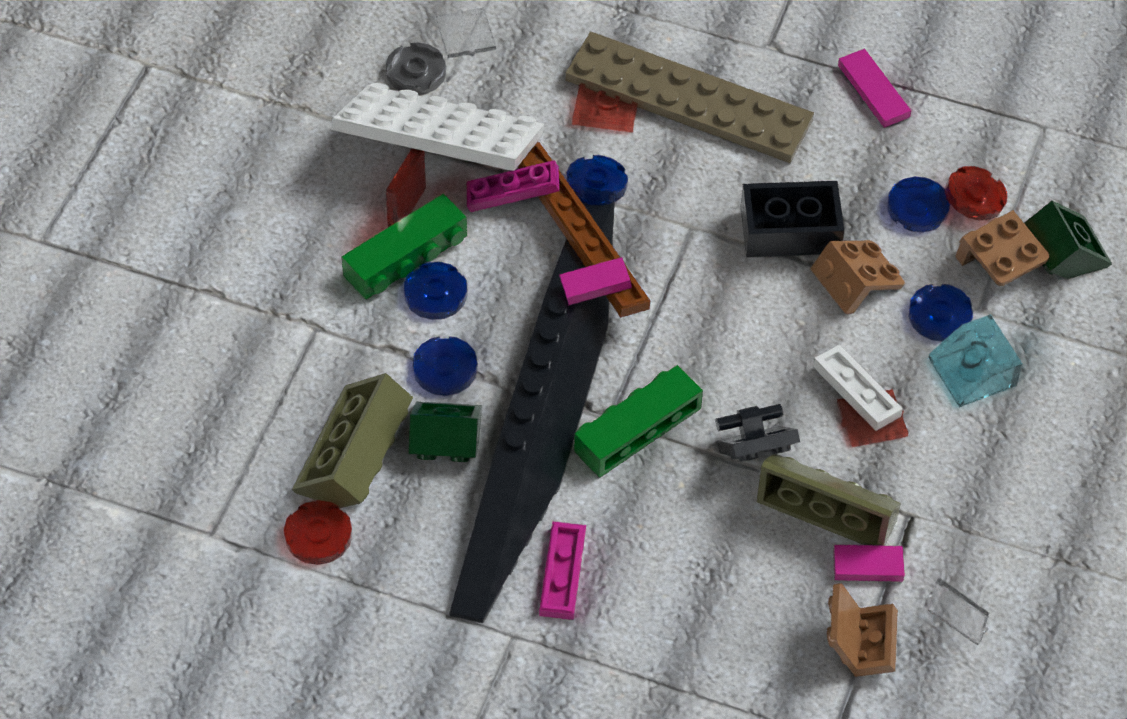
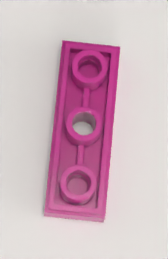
(512, 186)

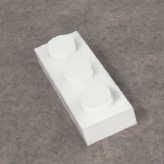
(857, 387)

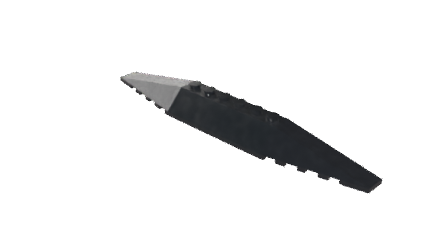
(535, 433)

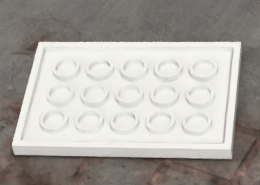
(439, 126)

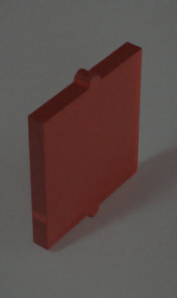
(862, 433)

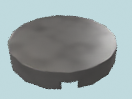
(416, 68)

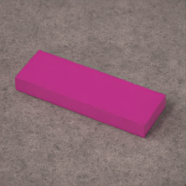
(874, 88)
(562, 570)

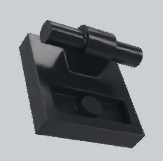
(753, 435)

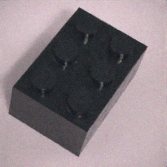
(790, 218)

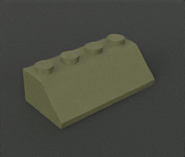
(354, 441)
(826, 501)

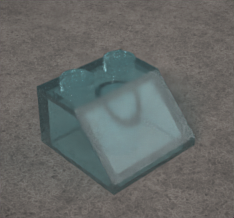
(976, 361)

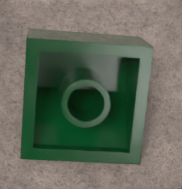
(1068, 240)
(445, 430)

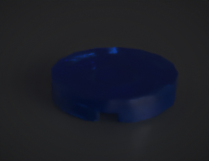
(597, 179)
(918, 204)
(435, 290)
(939, 311)
(445, 365)

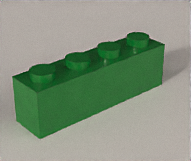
(404, 246)
(637, 420)

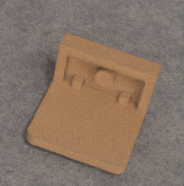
(1003, 249)
(853, 270)
(862, 636)

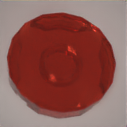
(976, 193)
(318, 532)

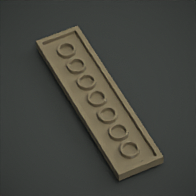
(690, 97)

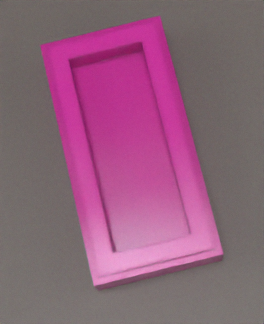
(595, 281)
(868, 563)

